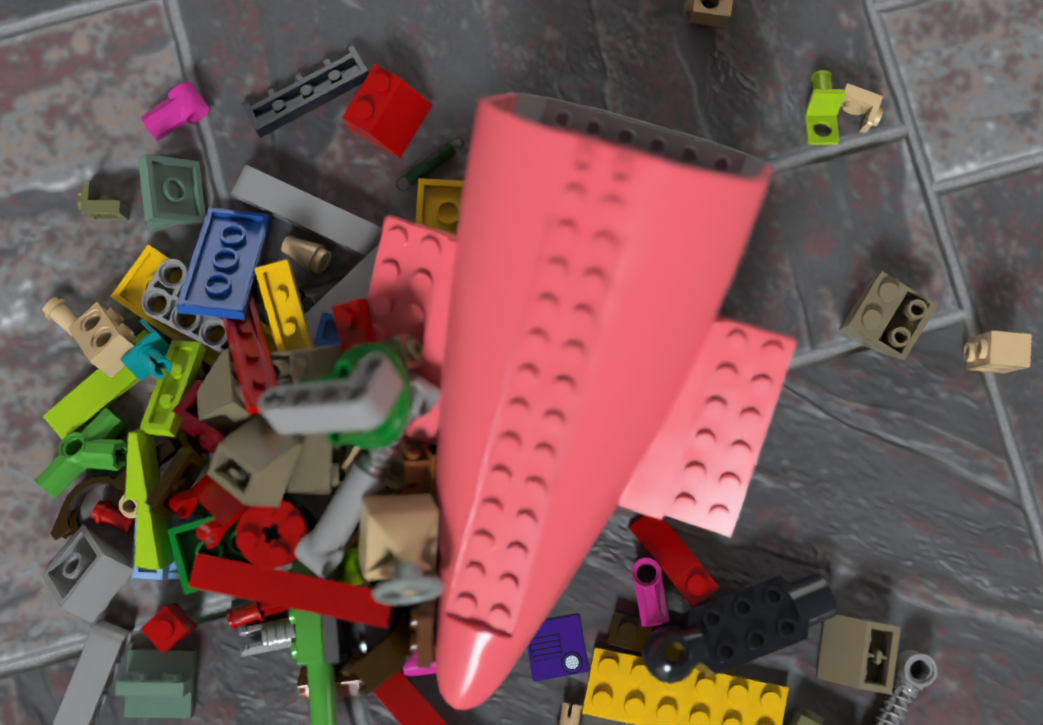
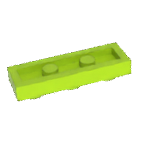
(168, 391)

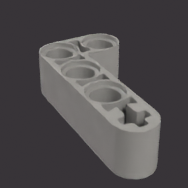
(162, 287)
(336, 405)

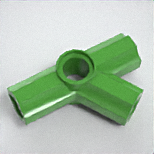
(85, 452)

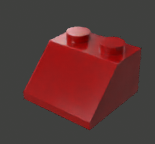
(386, 111)

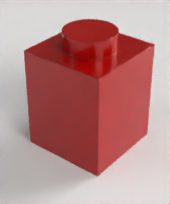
(168, 627)

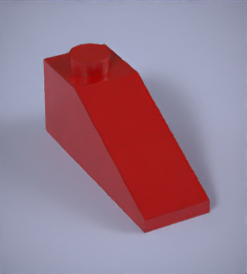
(674, 559)

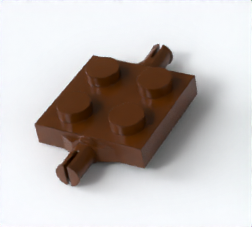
(424, 619)

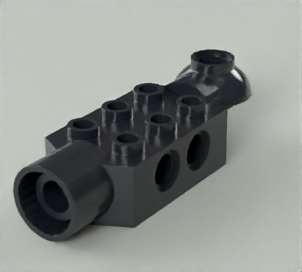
(740, 627)

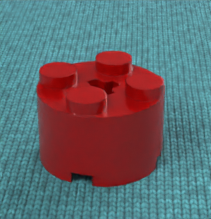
(253, 537)

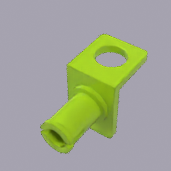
(823, 109)

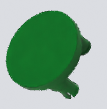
(398, 416)

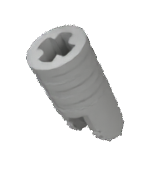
(274, 633)

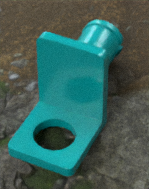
(148, 355)

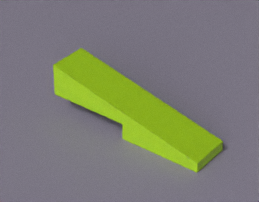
(90, 399)
(142, 475)

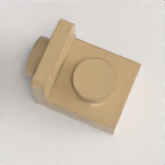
(864, 102)

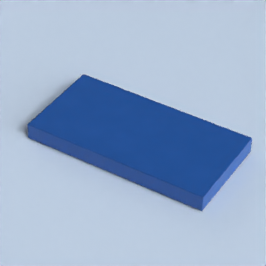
(224, 264)

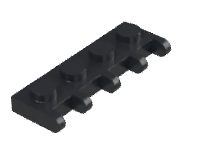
(307, 93)

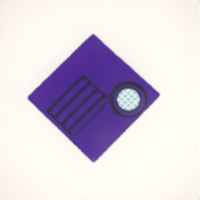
(558, 649)

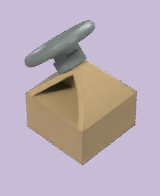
(400, 544)

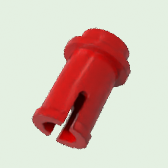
(110, 515)

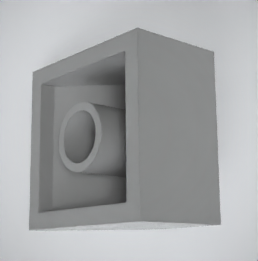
(87, 574)

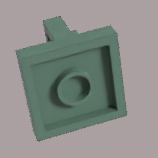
(171, 191)
(158, 683)

